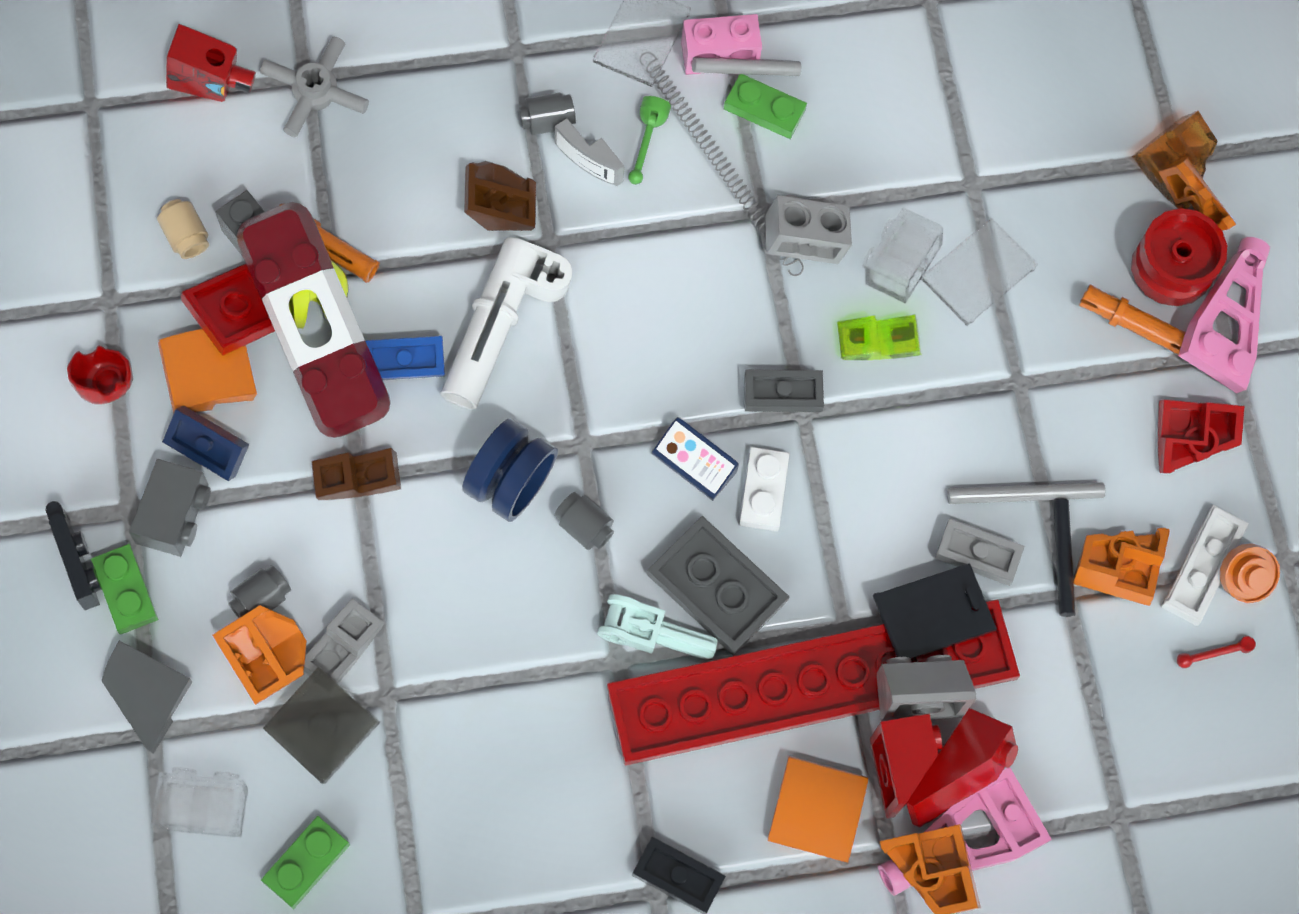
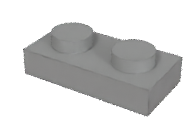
(986, 552)

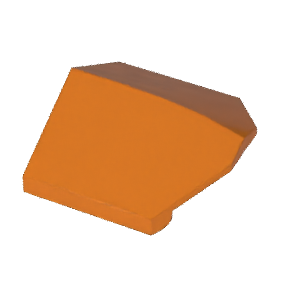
(263, 651)

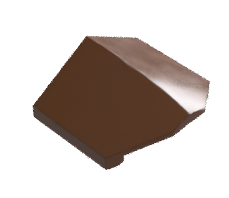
(499, 198)

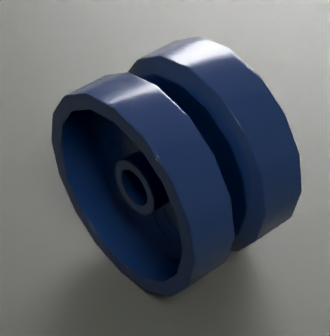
(509, 470)

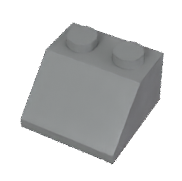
(924, 688)

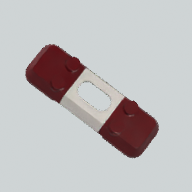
(341, 376)

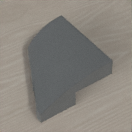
(144, 692)

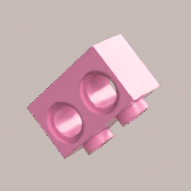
(721, 38)

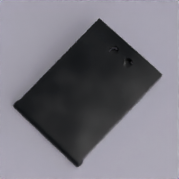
(934, 612)

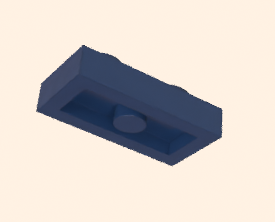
(205, 443)

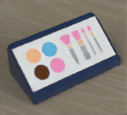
(695, 458)

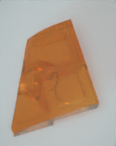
(1185, 137)

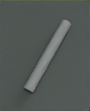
(746, 66)

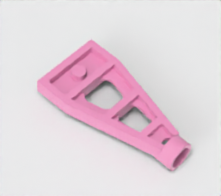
(1208, 349)
(1011, 817)

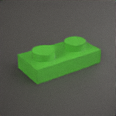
(765, 106)
(124, 589)
(305, 862)

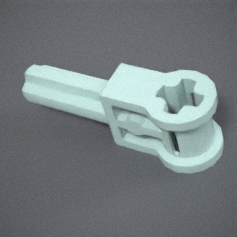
(644, 627)

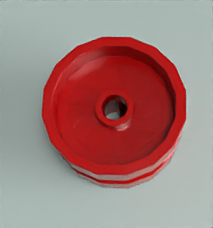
(1179, 257)

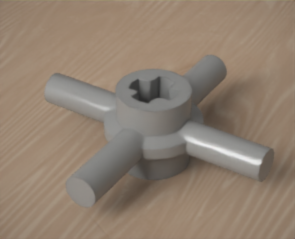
(314, 86)

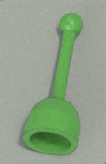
(653, 113)

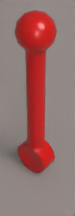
(1244, 645)

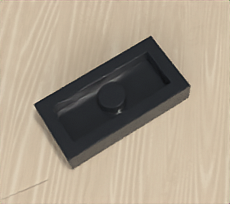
(678, 875)

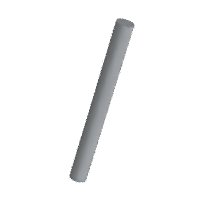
(1025, 493)

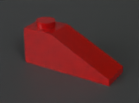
(964, 766)

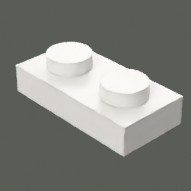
(764, 489)

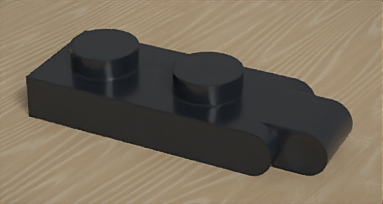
(72, 549)

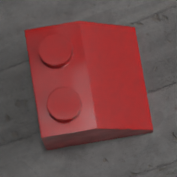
(902, 756)

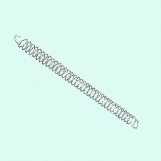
(712, 151)

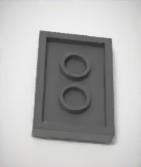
(717, 585)

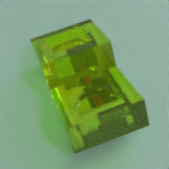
(880, 339)

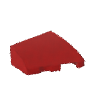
(1196, 431)

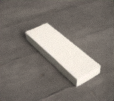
(1200, 571)

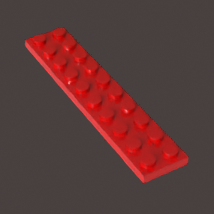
(778, 689)

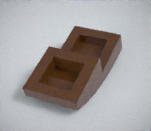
(356, 476)

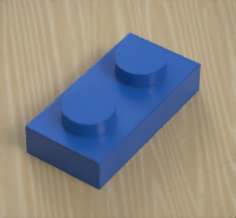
(408, 357)

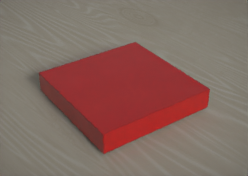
(229, 309)

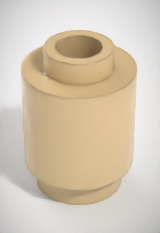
(183, 228)

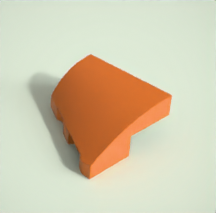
(1188, 185)
(1122, 564)
(937, 868)

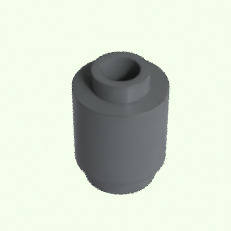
(546, 111)
(584, 521)
(261, 588)

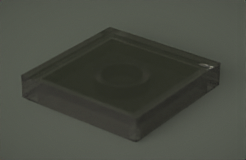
(321, 725)

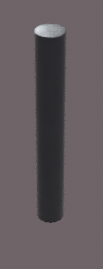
(1064, 558)

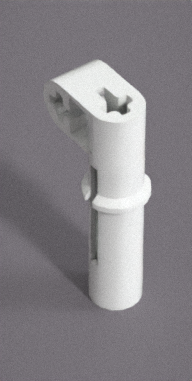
(511, 276)

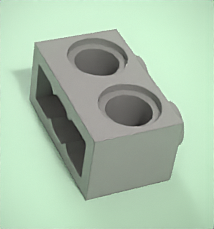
(808, 229)

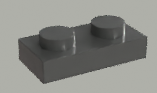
(784, 390)

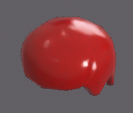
(100, 375)

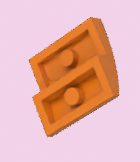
(201, 375)
(818, 809)

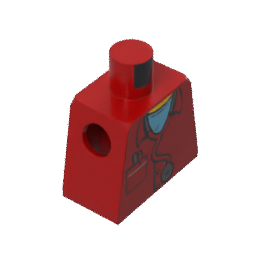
(205, 66)

